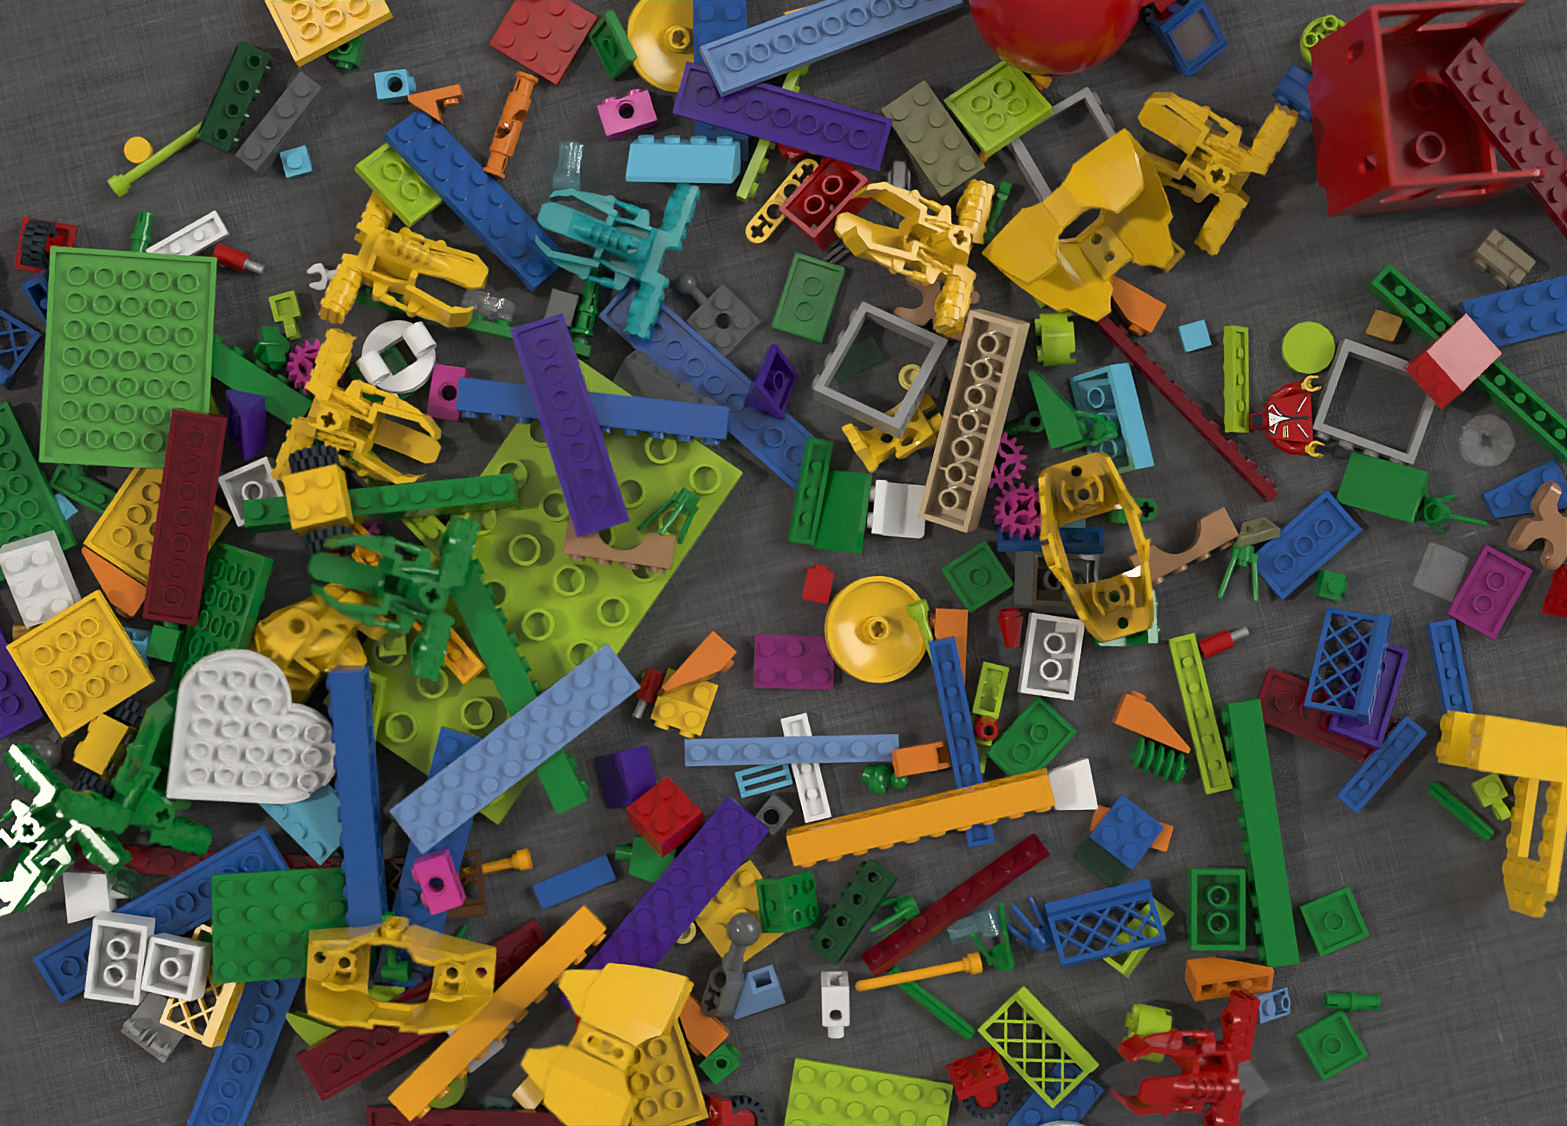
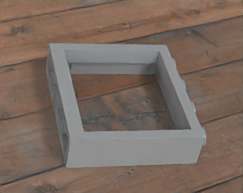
(1025, 161)
(896, 425)
(1348, 440)

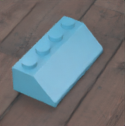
(684, 160)
(1114, 395)
(311, 822)

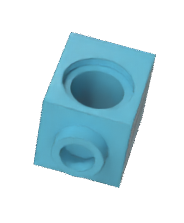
(384, 80)

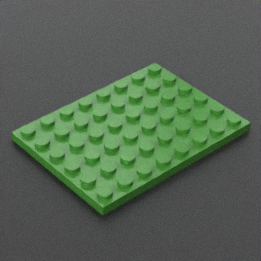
(123, 350)

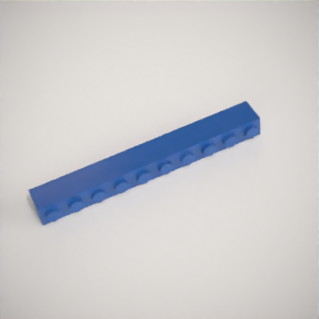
(612, 411)
(357, 794)

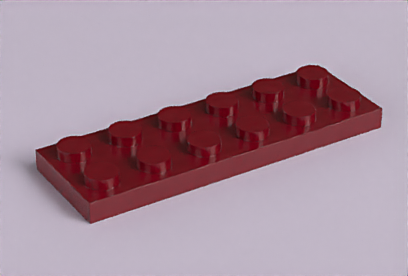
(1283, 707)

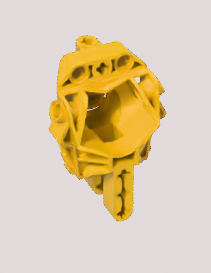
(314, 639)

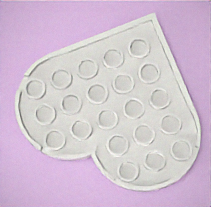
(244, 736)

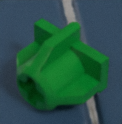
(272, 348)

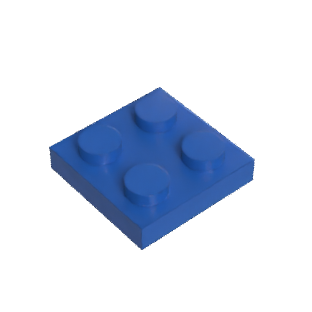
(1126, 831)

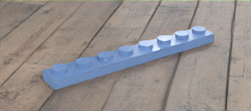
(790, 749)

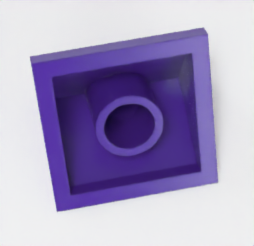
(772, 383)
(246, 422)
(626, 775)

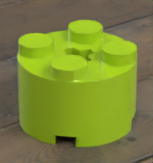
(1056, 339)
(1146, 1021)

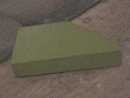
(1257, 531)

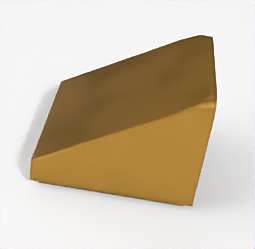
(1384, 326)

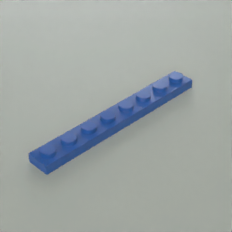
(958, 726)

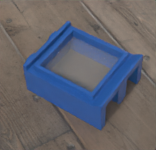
(1189, 36)

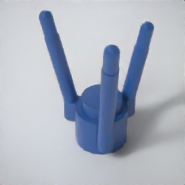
(1038, 936)

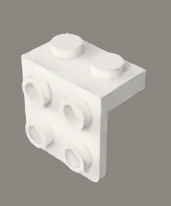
(896, 510)

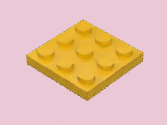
(735, 896)

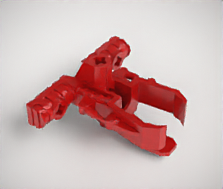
(1206, 1067)

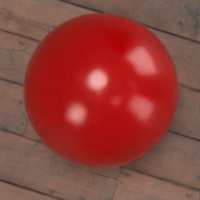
(1054, 35)

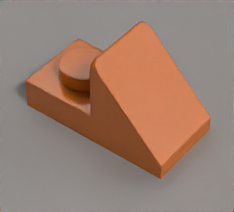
(431, 100)

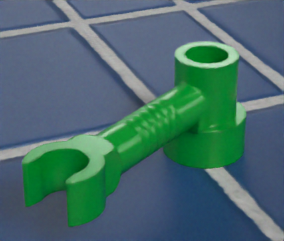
(1001, 199)
(1025, 425)
(395, 968)

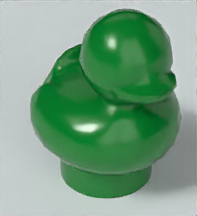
(879, 777)

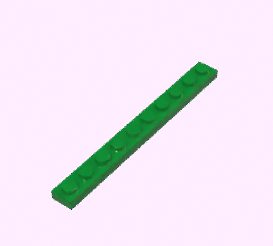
(477, 324)

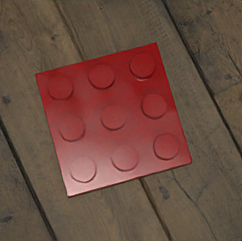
(544, 36)

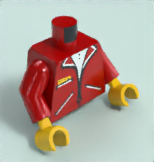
(1289, 419)

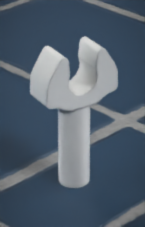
(326, 276)

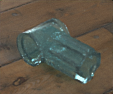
(569, 167)
(981, 922)

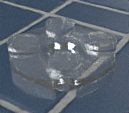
(488, 305)
(1501, 441)

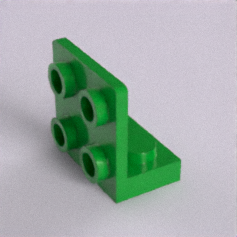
(787, 902)

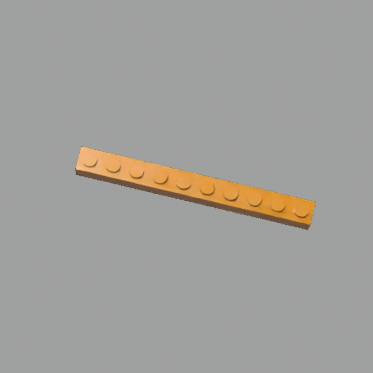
(920, 817)
(508, 1004)

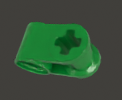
(1119, 517)

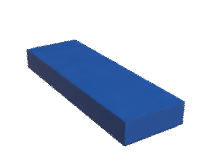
(574, 881)

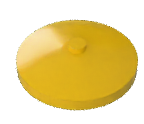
(662, 41)
(872, 630)

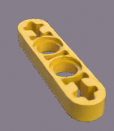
(778, 199)

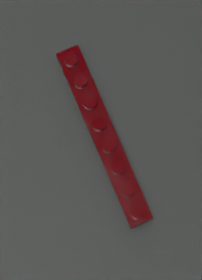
(955, 905)

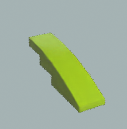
(988, 701)

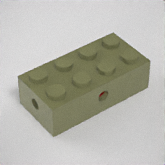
(932, 141)

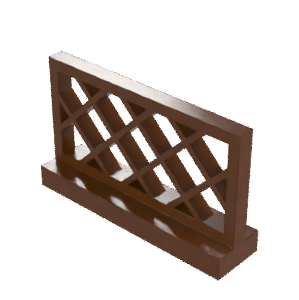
(471, 906)

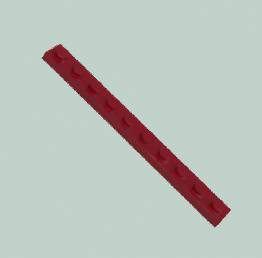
(1188, 409)
(174, 861)

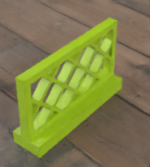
(1055, 1030)

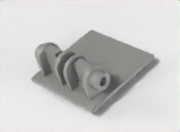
(148, 1032)

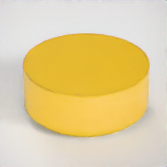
(138, 150)

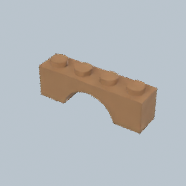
(1212, 532)
(654, 551)

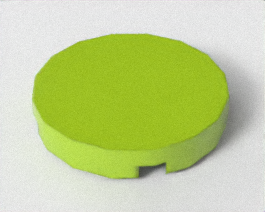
(1307, 348)

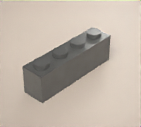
(281, 123)
(647, 379)

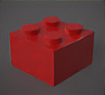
(664, 817)

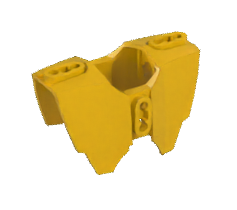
(1076, 270)
(1062, 505)
(339, 987)
(619, 1010)

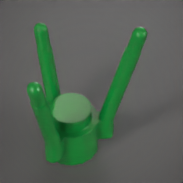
(1100, 431)
(685, 502)
(1439, 513)
(1241, 557)
(905, 909)
(1001, 953)

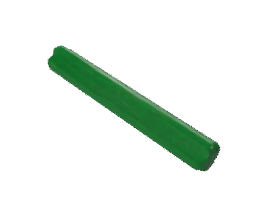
(935, 1007)

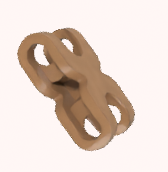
(926, 313)
(1546, 524)

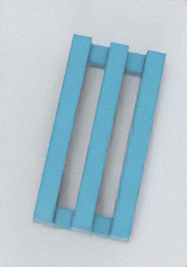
(742, 784)

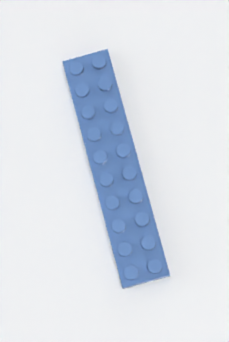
(810, 37)
(515, 748)

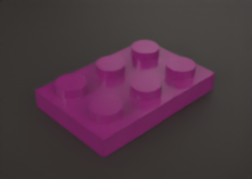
(1488, 592)
(792, 662)

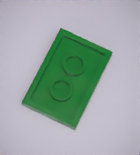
(808, 297)
(1382, 487)
(843, 512)
(1031, 739)

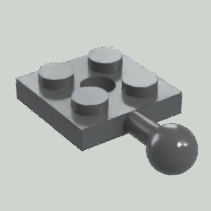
(720, 302)

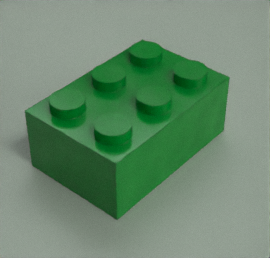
(1215, 908)

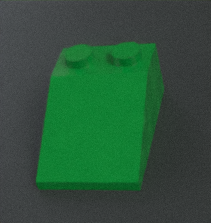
(1057, 414)

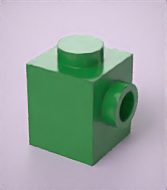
(348, 54)
(721, 1062)

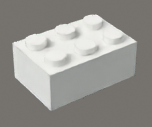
(38, 577)
(1051, 656)
(118, 957)

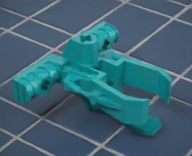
(622, 245)

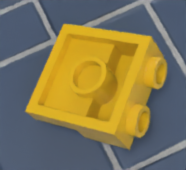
(685, 708)

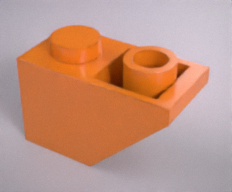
(921, 758)

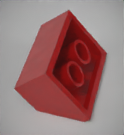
(823, 197)

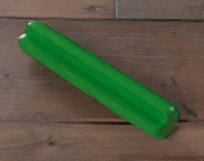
(1460, 811)

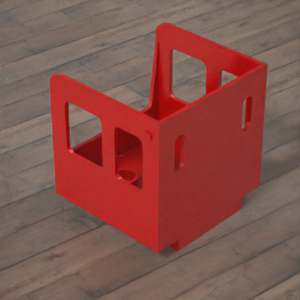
(1390, 124)

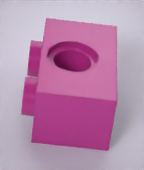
(618, 127)
(443, 378)
(438, 865)

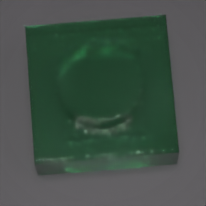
(128, 882)

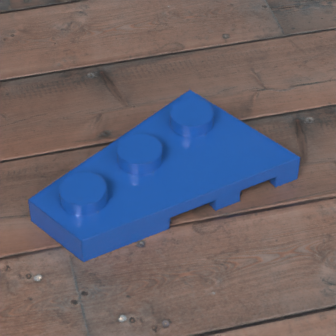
(1516, 494)

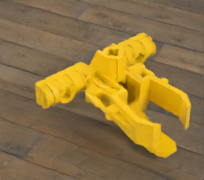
(1214, 159)
(925, 243)
(393, 264)
(355, 423)

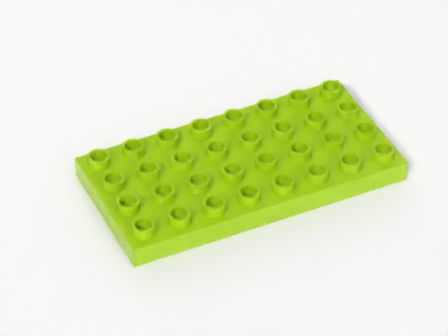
(552, 603)

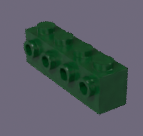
(233, 97)
(853, 912)

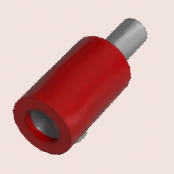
(235, 259)
(1220, 642)
(649, 688)

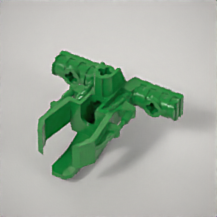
(402, 587)
(142, 790)
(46, 835)

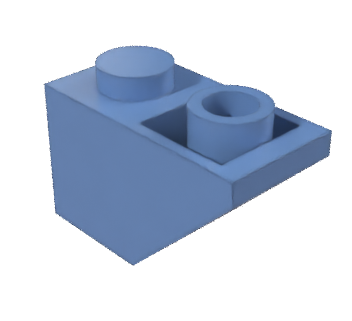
(760, 992)
(1273, 1004)

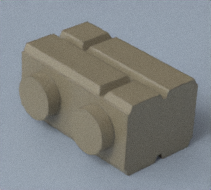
(1501, 259)

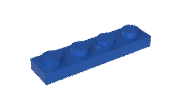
(1073, 540)
(1449, 666)
(1380, 764)

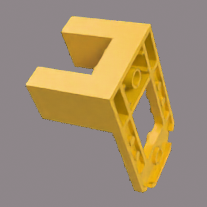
(1532, 754)

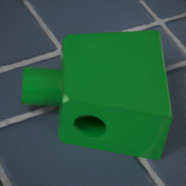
(643, 859)

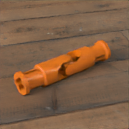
(516, 107)

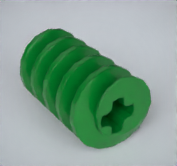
(1159, 761)

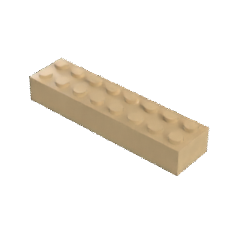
(973, 420)

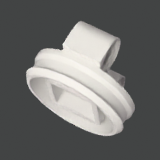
(384, 337)

